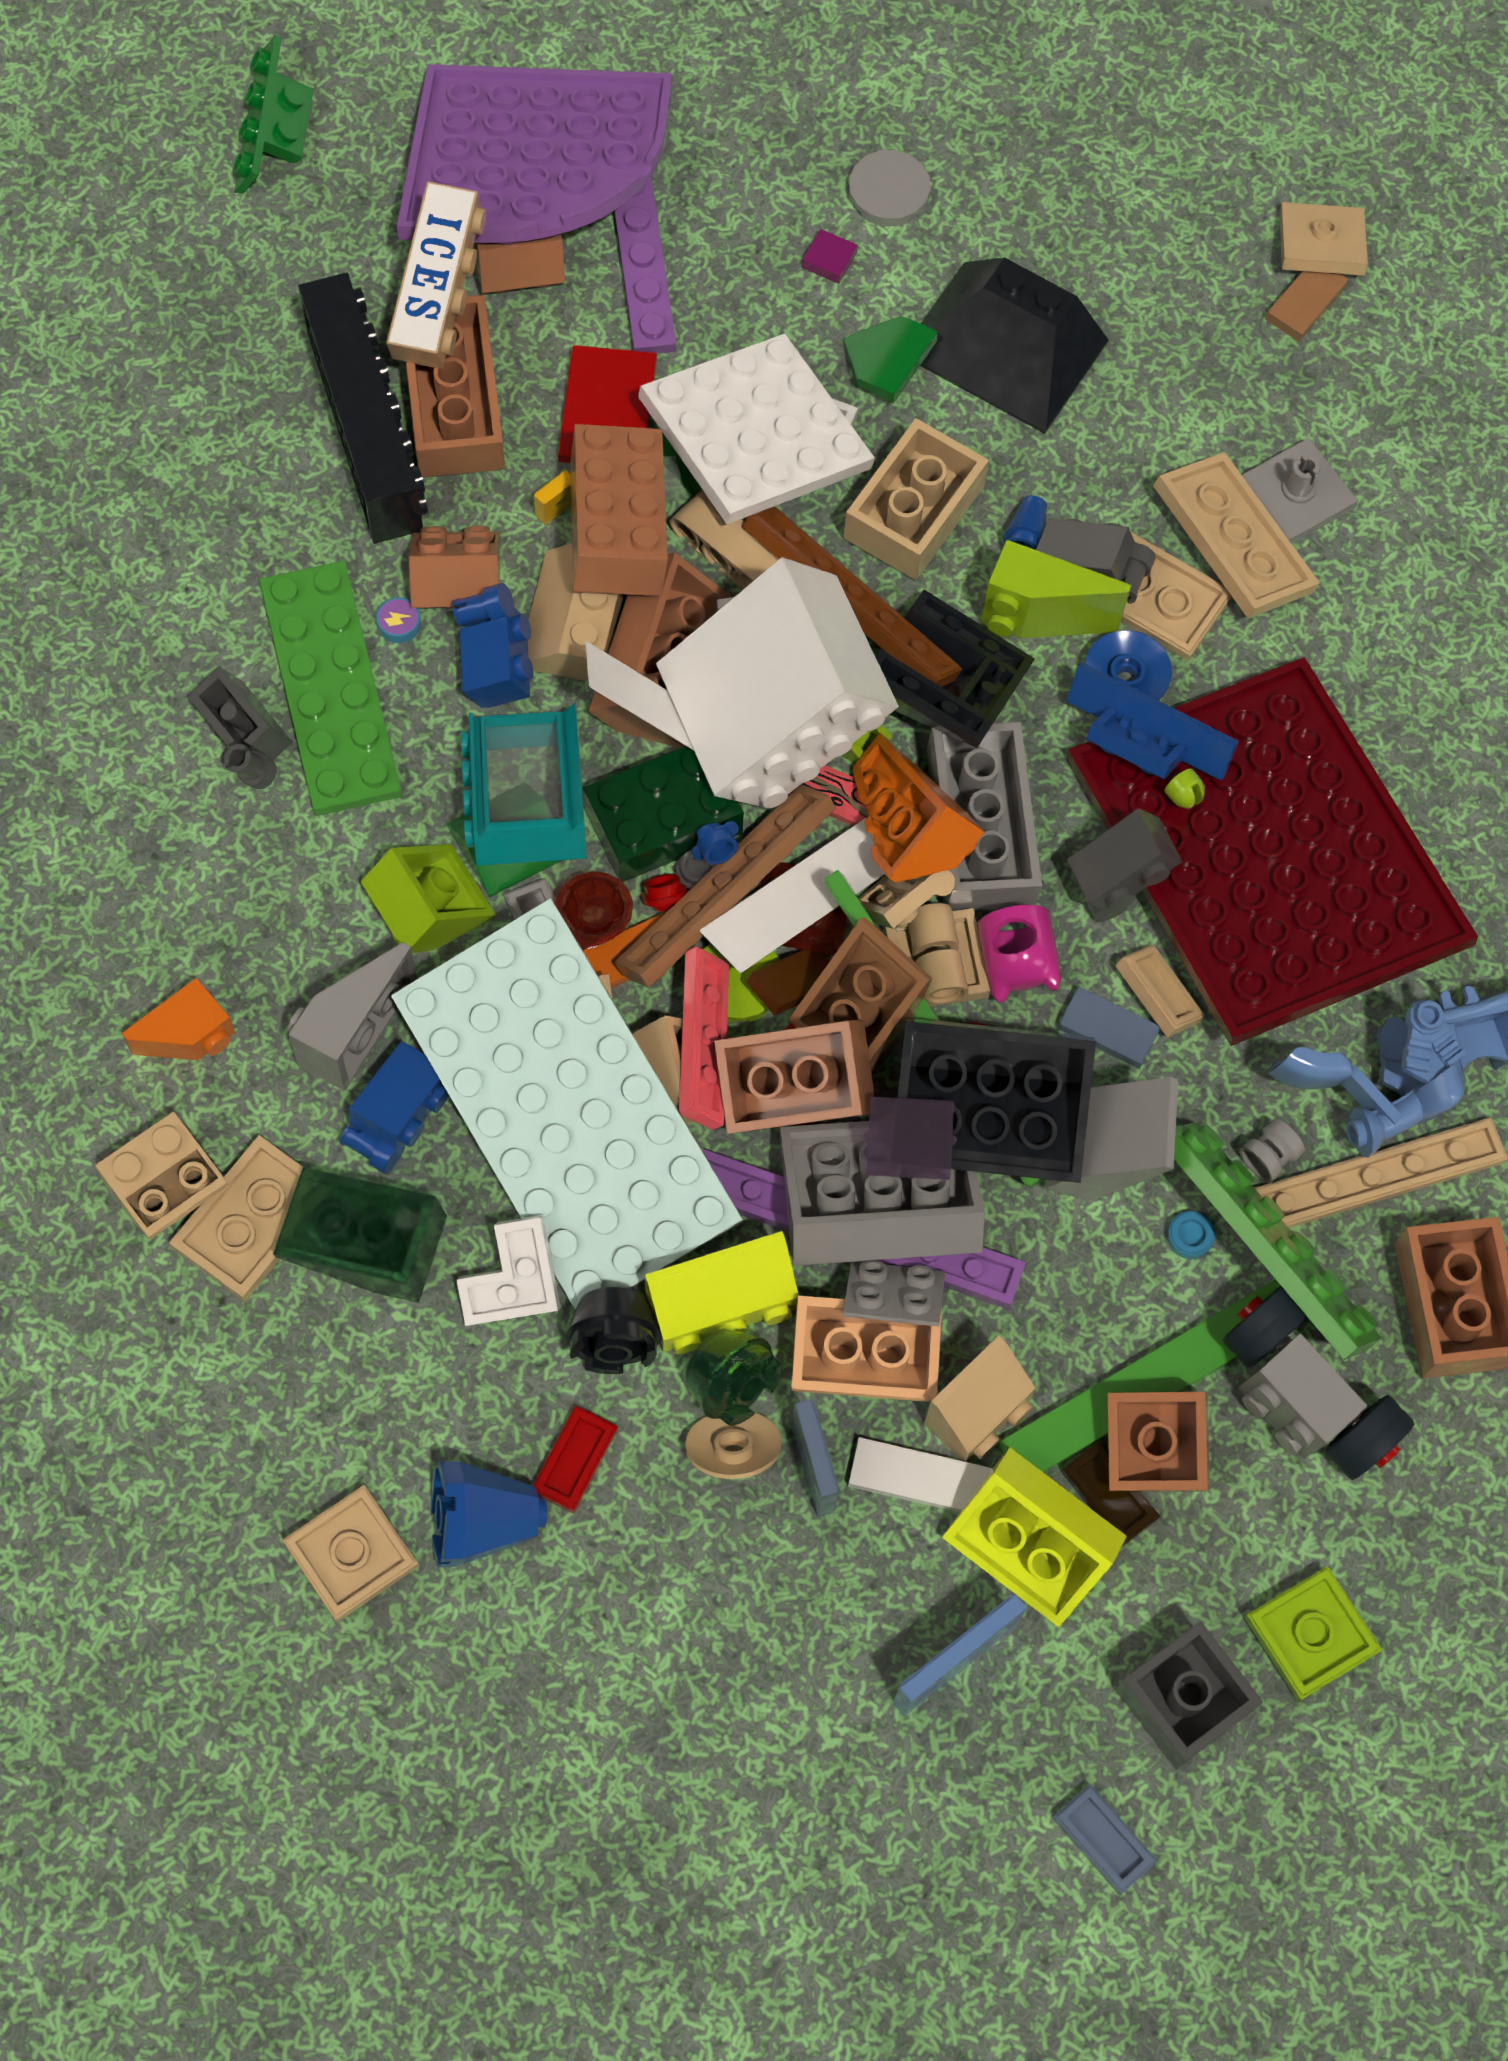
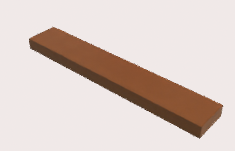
(874, 615)

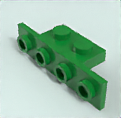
(274, 119)

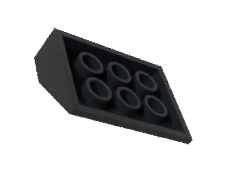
(1013, 1092)

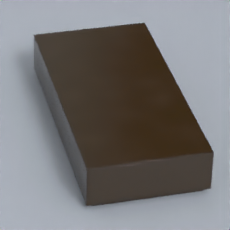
(1123, 1509)

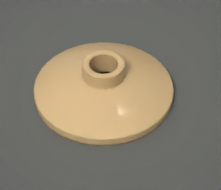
(733, 1450)

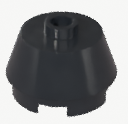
(613, 1330)

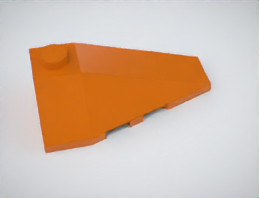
(910, 816)

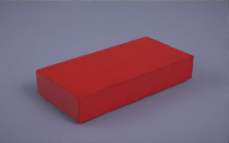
(575, 1459)

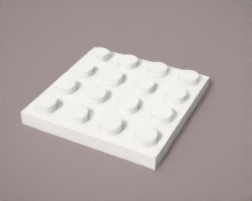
(756, 428)

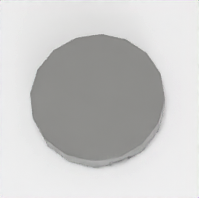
(889, 187)

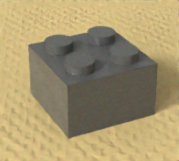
(1188, 1695)

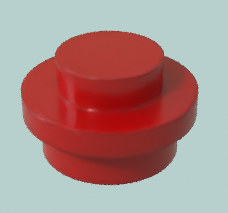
(663, 891)

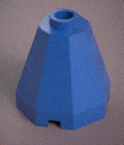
(480, 1513)

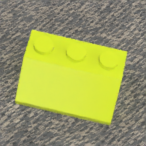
(722, 1292)
(1035, 1537)

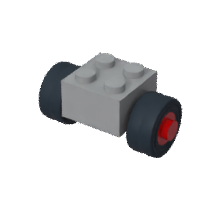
(1306, 1396)

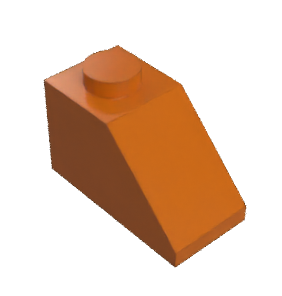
(182, 1027)

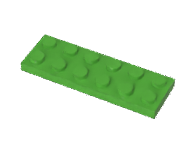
(330, 688)
(1284, 1254)

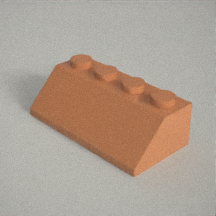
(650, 631)

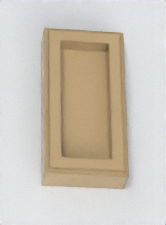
(1160, 991)

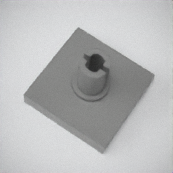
(1300, 490)

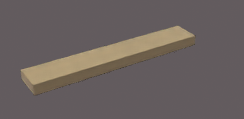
(1387, 1173)

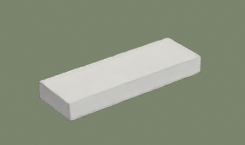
(914, 1475)

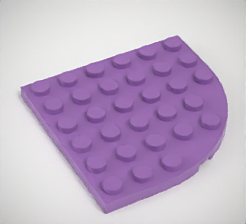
(536, 144)

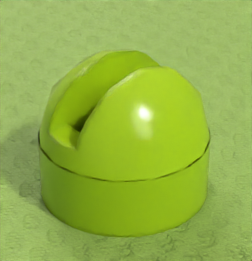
(1186, 789)

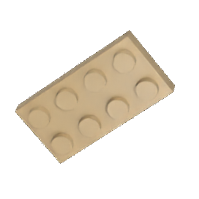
(1236, 534)

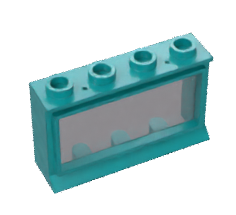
(523, 788)

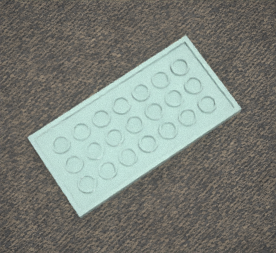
(566, 1104)

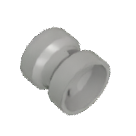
(1272, 1150)

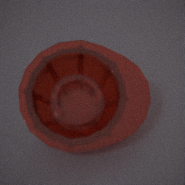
(595, 907)

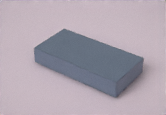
(1113, 1027)
(1105, 1839)

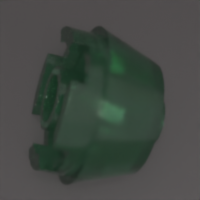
(731, 1373)

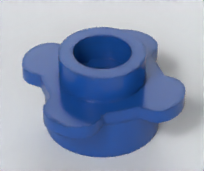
(716, 842)

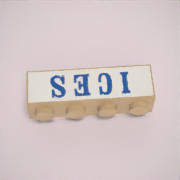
(435, 275)

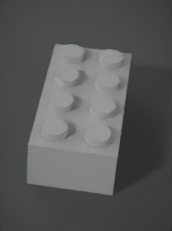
(995, 792)

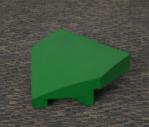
(888, 355)

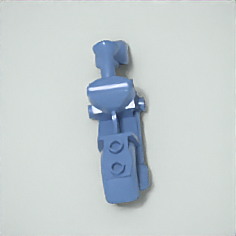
(1417, 1059)

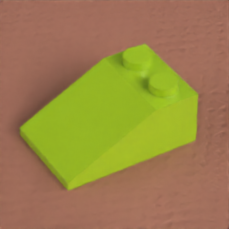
(1050, 597)

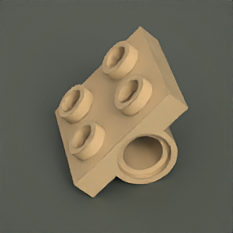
(948, 950)

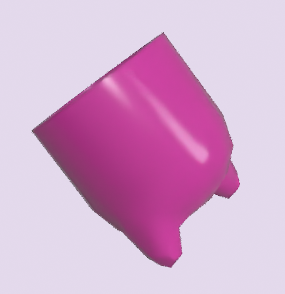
(1021, 956)

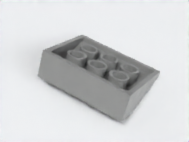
(851, 1216)

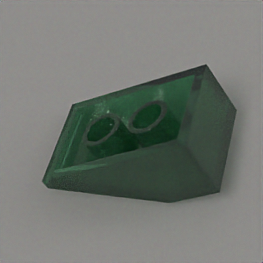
(362, 1233)

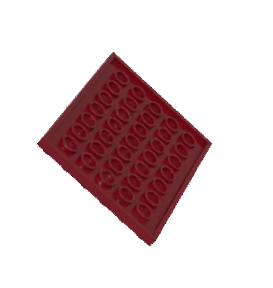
(1291, 866)

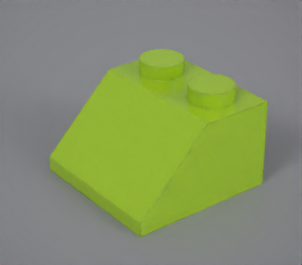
(426, 896)

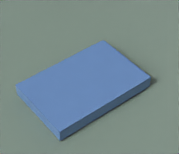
(959, 1654)

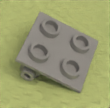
(894, 1293)

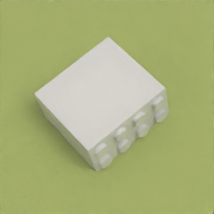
(776, 684)

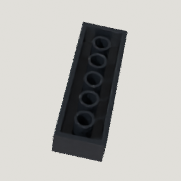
(364, 407)

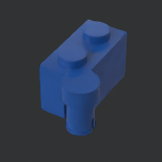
(493, 647)
(394, 1107)

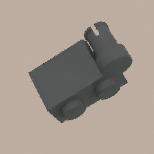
(1100, 548)
(243, 726)
(1123, 863)

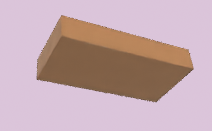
(1305, 302)

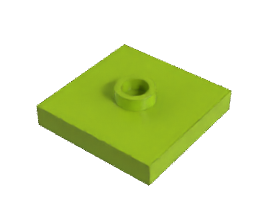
(1313, 1633)

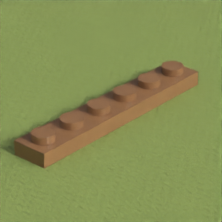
(725, 885)

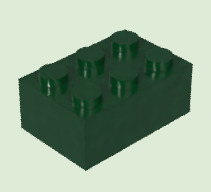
(654, 812)

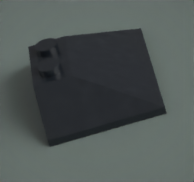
(1012, 340)
(982, 688)

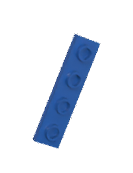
(1147, 729)

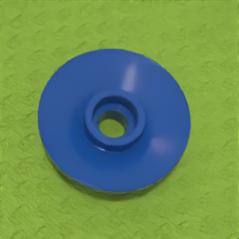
(1134, 654)

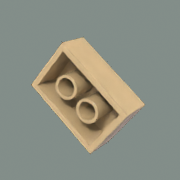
(915, 499)

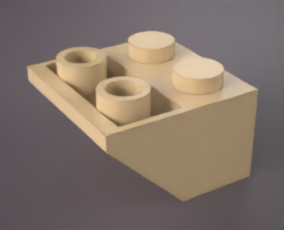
(161, 1176)

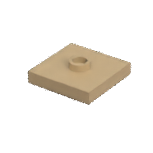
(1323, 238)
(350, 1553)

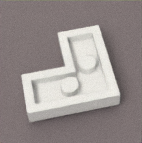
(523, 1284)

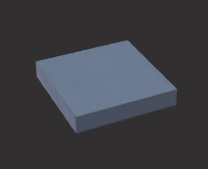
(815, 1457)

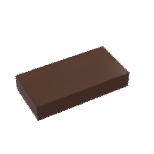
(787, 980)

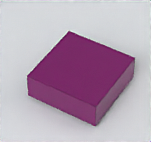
(829, 256)

